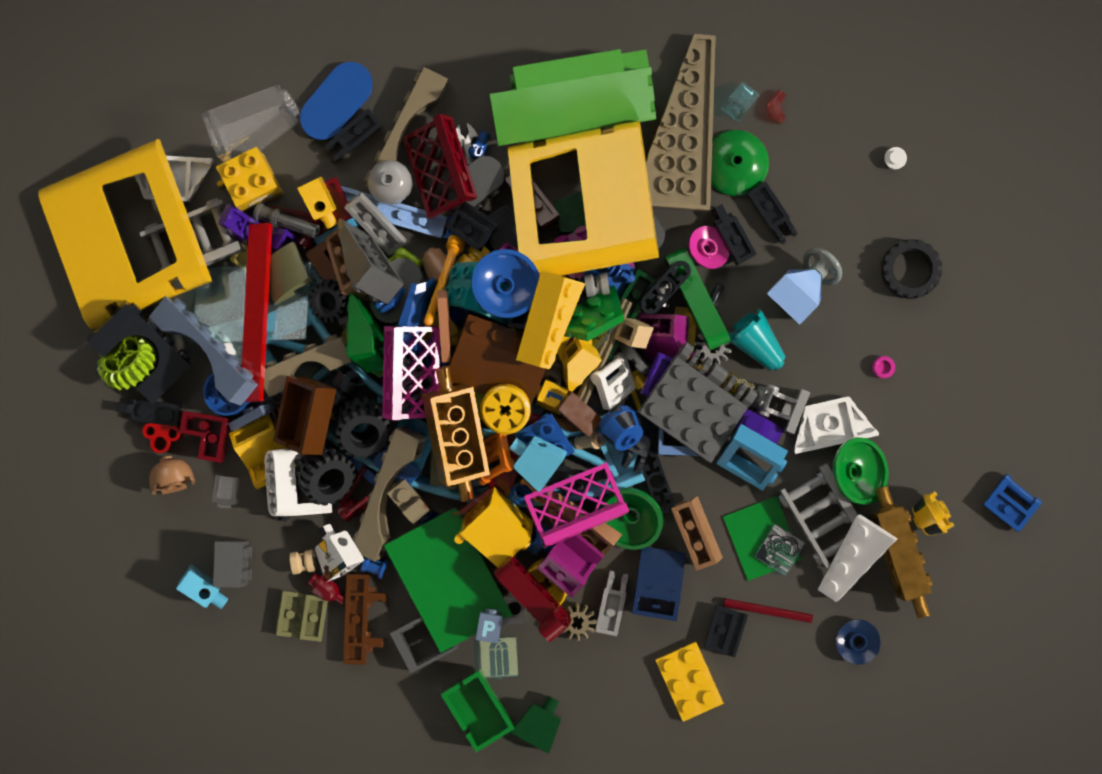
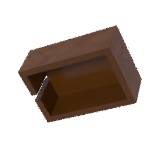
(304, 415)

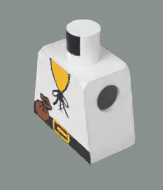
(336, 553)

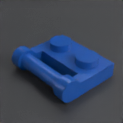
(1008, 509)

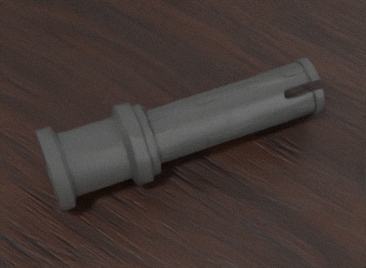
(279, 218)

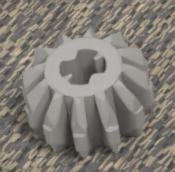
(706, 352)

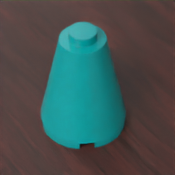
(758, 341)

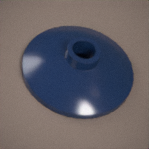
(869, 645)

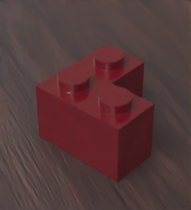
(213, 433)

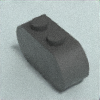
(487, 180)
(409, 273)

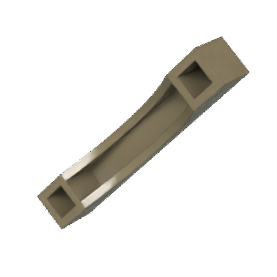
(427, 92)
(374, 533)

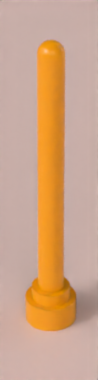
(454, 246)

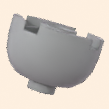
(389, 182)

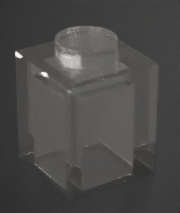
(226, 491)

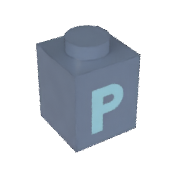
(489, 626)

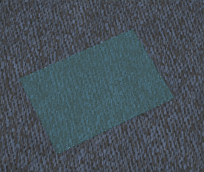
(222, 306)

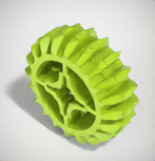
(127, 362)

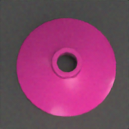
(707, 238)

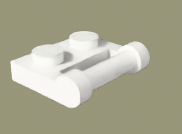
(617, 387)

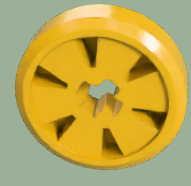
(505, 422)

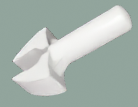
(467, 142)

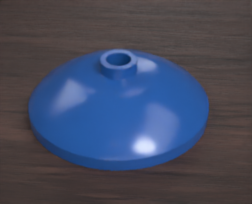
(509, 268)

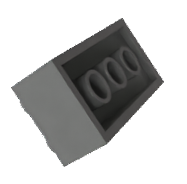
(367, 264)

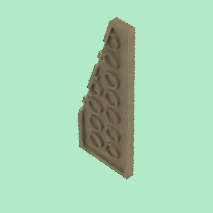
(682, 147)

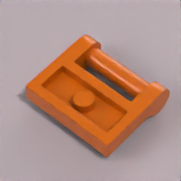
(497, 448)

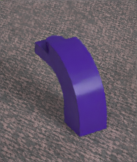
(238, 223)

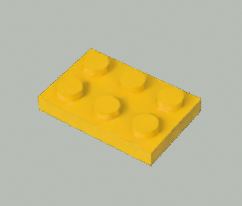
(689, 681)

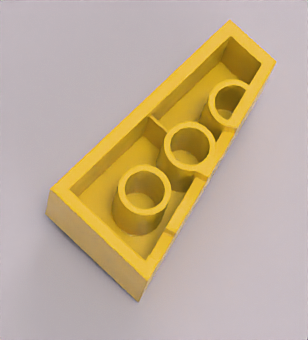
(548, 319)

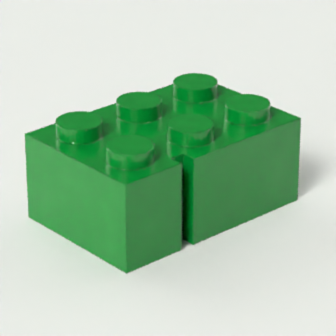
(479, 708)

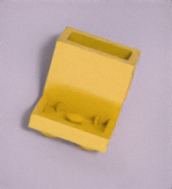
(251, 445)

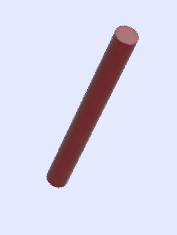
(767, 610)

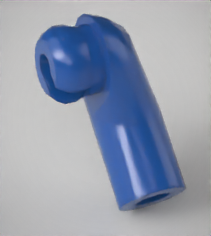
(478, 148)
(383, 307)

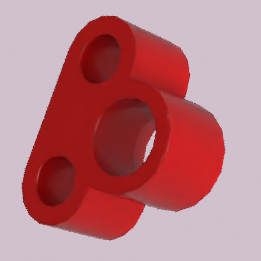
(162, 431)

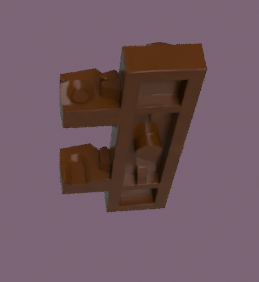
(356, 634)

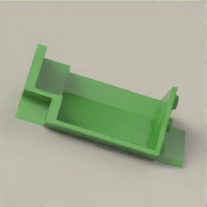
(574, 96)

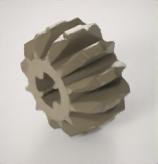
(585, 623)

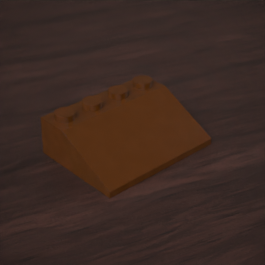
(487, 357)

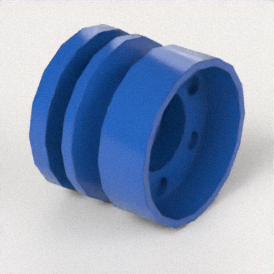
(218, 402)

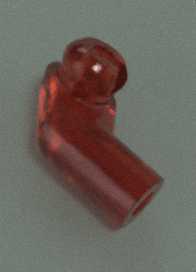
(774, 107)

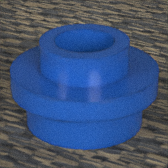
(519, 489)

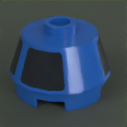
(621, 428)

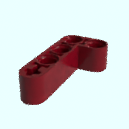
(534, 598)

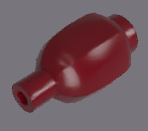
(326, 590)

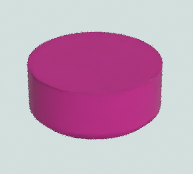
(883, 367)

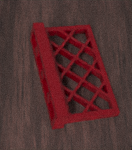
(456, 163)

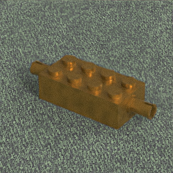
(455, 434)
(902, 556)

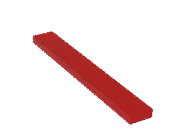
(257, 305)

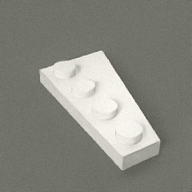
(858, 552)

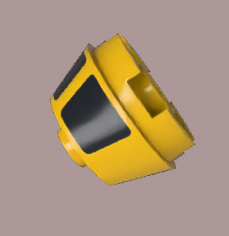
(931, 515)

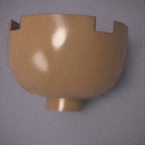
(170, 476)

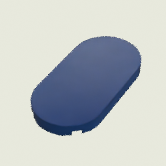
(336, 101)

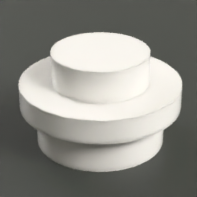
(895, 158)

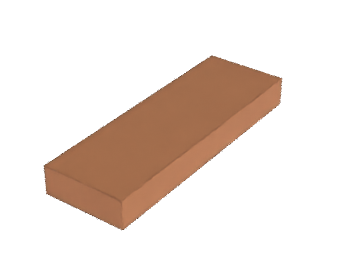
(444, 325)

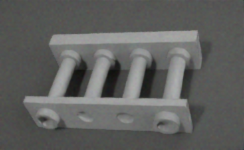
(210, 255)
(834, 497)

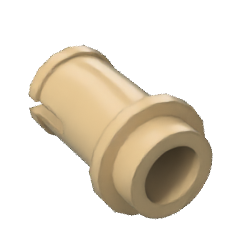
(584, 442)

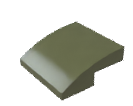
(286, 273)
(301, 616)

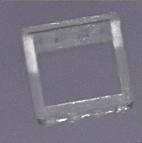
(250, 122)

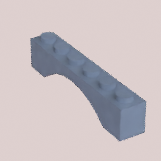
(230, 379)

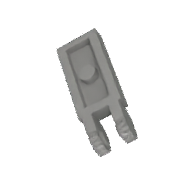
(611, 606)

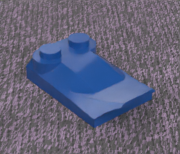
(415, 310)

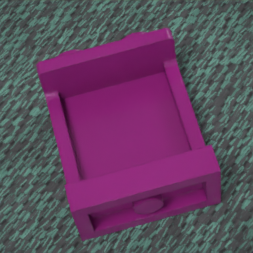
(570, 563)

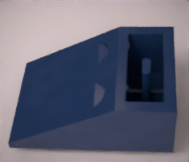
(658, 583)

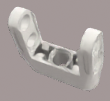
(282, 486)

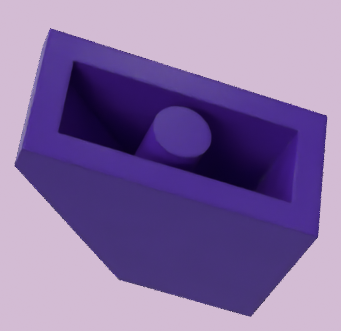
(761, 426)

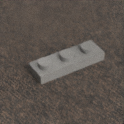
(375, 223)

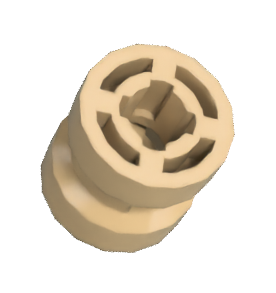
(302, 562)

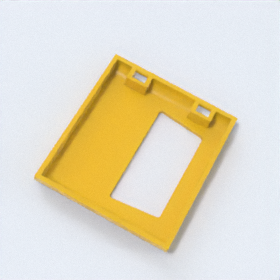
(613, 199)
(93, 247)

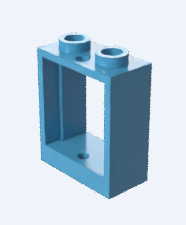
(759, 447)

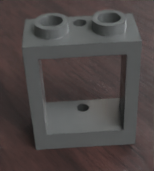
(407, 654)

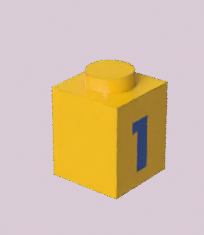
(550, 396)

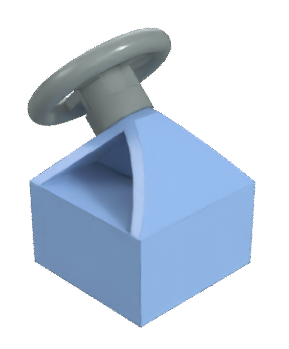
(800, 289)

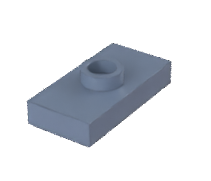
(251, 414)

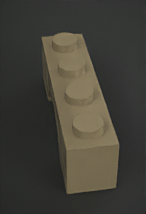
(330, 354)

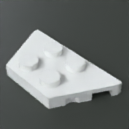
(187, 174)
(831, 424)

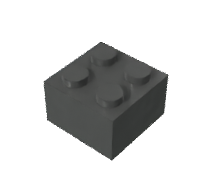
(232, 563)

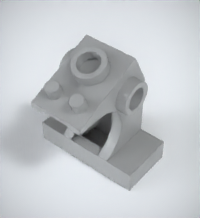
(791, 410)

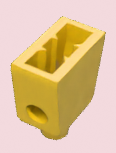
(314, 192)

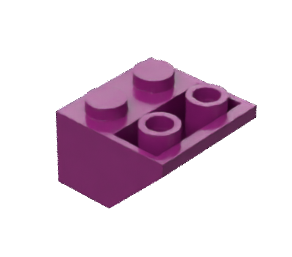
(668, 333)

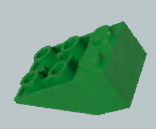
(364, 336)

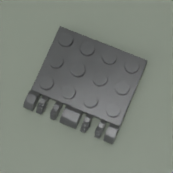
(694, 405)

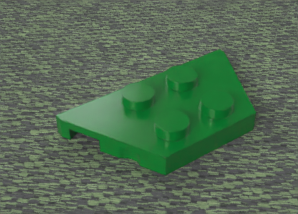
(595, 316)

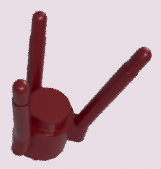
(351, 507)

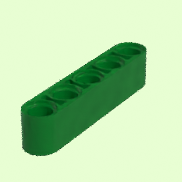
(699, 302)

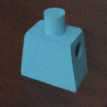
(537, 460)
(194, 581)

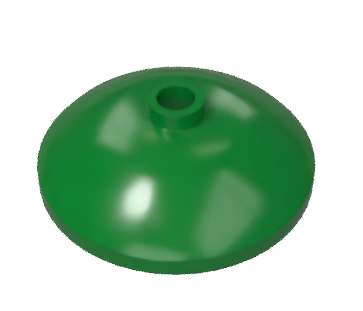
(738, 178)
(859, 470)
(637, 529)

